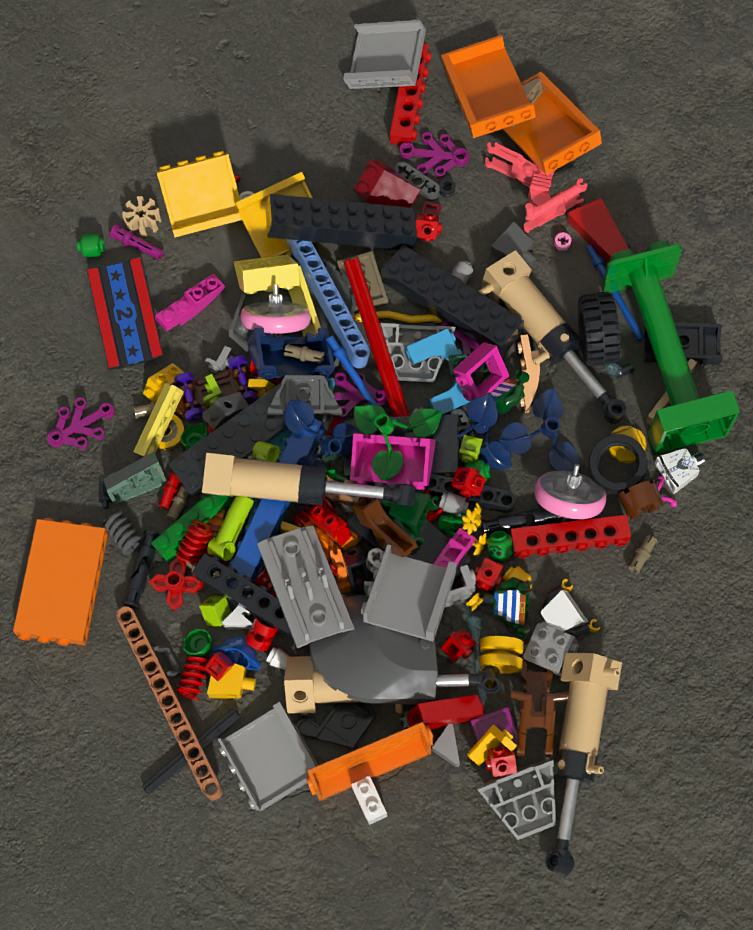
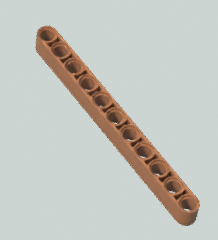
(172, 710)

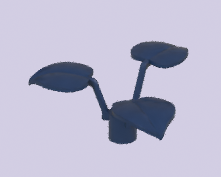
(549, 407)
(300, 414)
(485, 414)

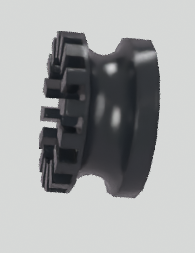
(452, 188)

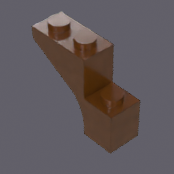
(385, 530)

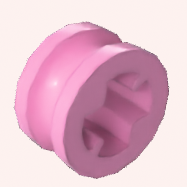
(557, 243)

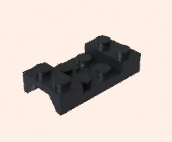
(702, 345)

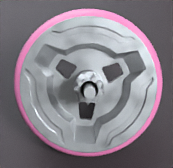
(275, 315)
(570, 494)

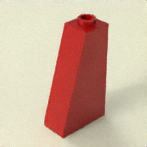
(597, 228)
(444, 712)

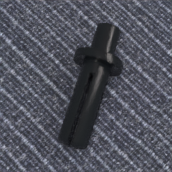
(104, 498)

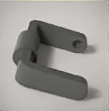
(171, 659)

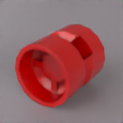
(260, 635)

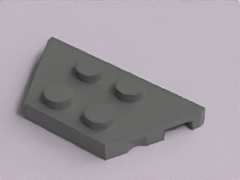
(305, 388)

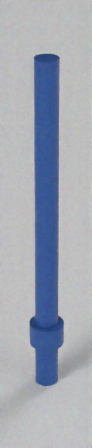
(598, 263)
(339, 353)

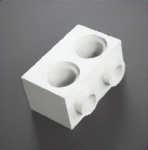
(369, 800)

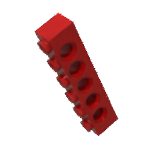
(399, 133)
(597, 526)

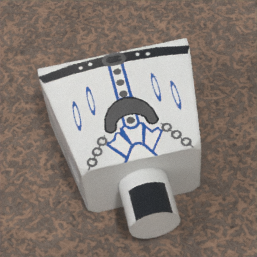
(679, 468)

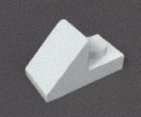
(237, 619)

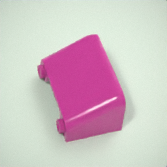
(416, 452)

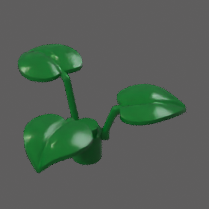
(373, 417)

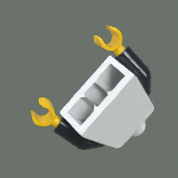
(564, 614)

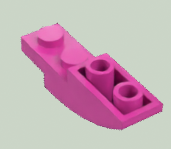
(191, 304)
(455, 549)

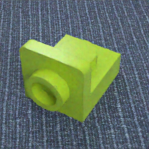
(212, 389)
(470, 449)

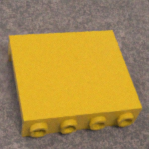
(200, 193)
(254, 215)

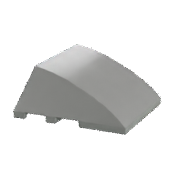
(401, 336)
(524, 799)

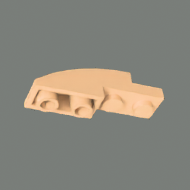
(529, 367)

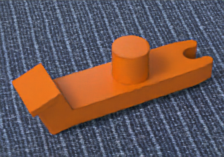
(338, 563)

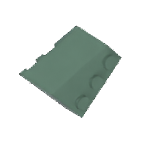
(135, 479)

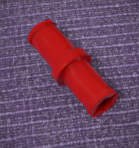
(169, 491)

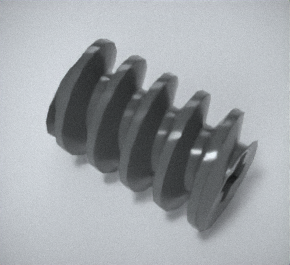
(121, 532)

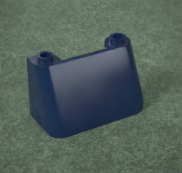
(271, 362)

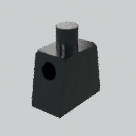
(353, 562)

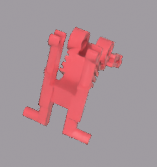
(540, 206)

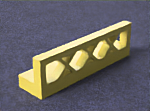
(301, 295)
(159, 420)

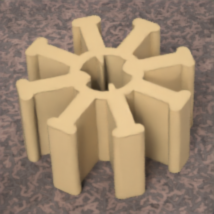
(135, 221)

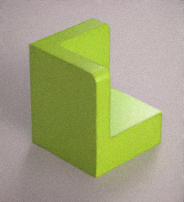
(215, 610)

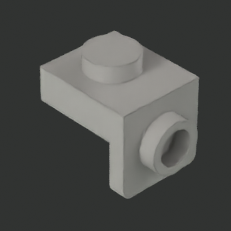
(222, 361)

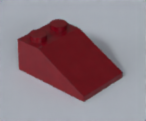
(385, 186)

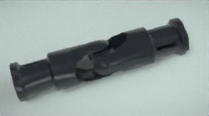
(506, 522)
(140, 571)

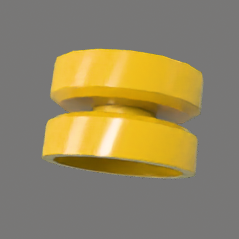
(502, 653)

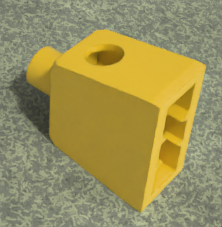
(231, 684)

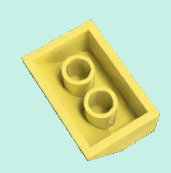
(264, 272)

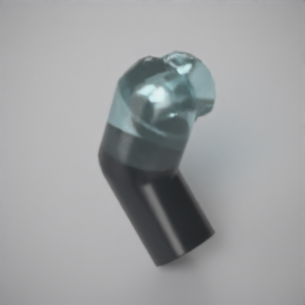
(618, 371)

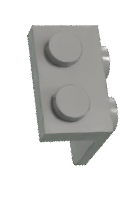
(464, 593)
(549, 647)

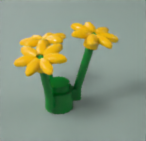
(451, 521)

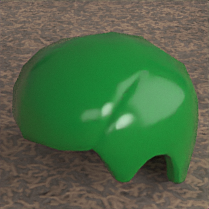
(193, 435)
(198, 643)

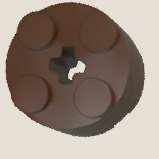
(641, 498)

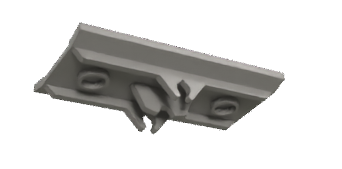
(305, 585)

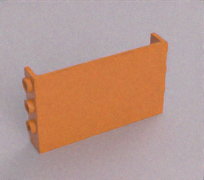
(487, 86)
(557, 132)
(61, 582)
(370, 761)

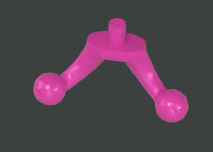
(673, 503)

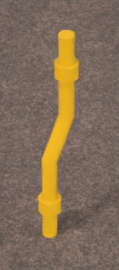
(402, 317)

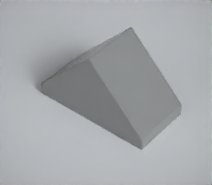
(447, 747)

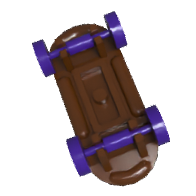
(229, 382)

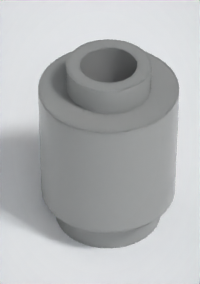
(462, 271)
(453, 503)

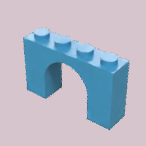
(439, 345)

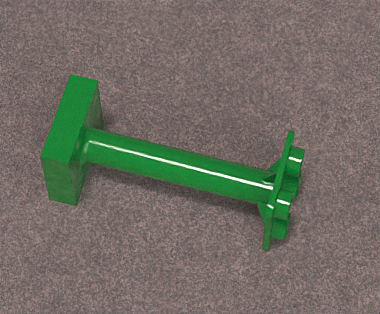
(689, 418)

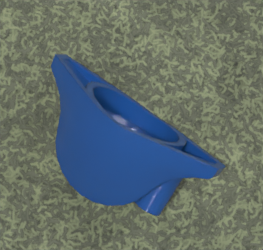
(239, 653)

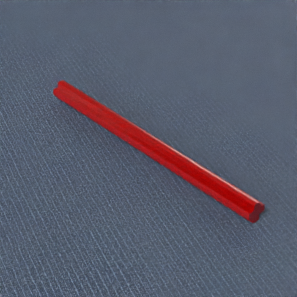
(376, 338)

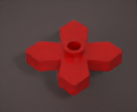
(167, 582)

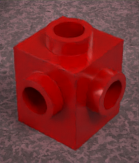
(428, 226)
(468, 481)
(489, 569)
(458, 645)
(501, 761)

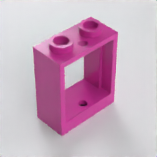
(484, 353)

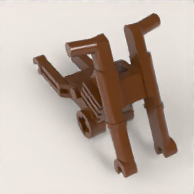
(536, 705)

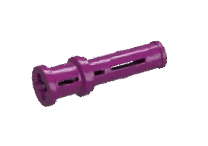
(130, 239)

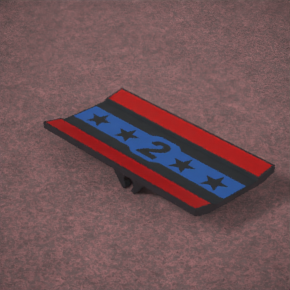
(125, 313)

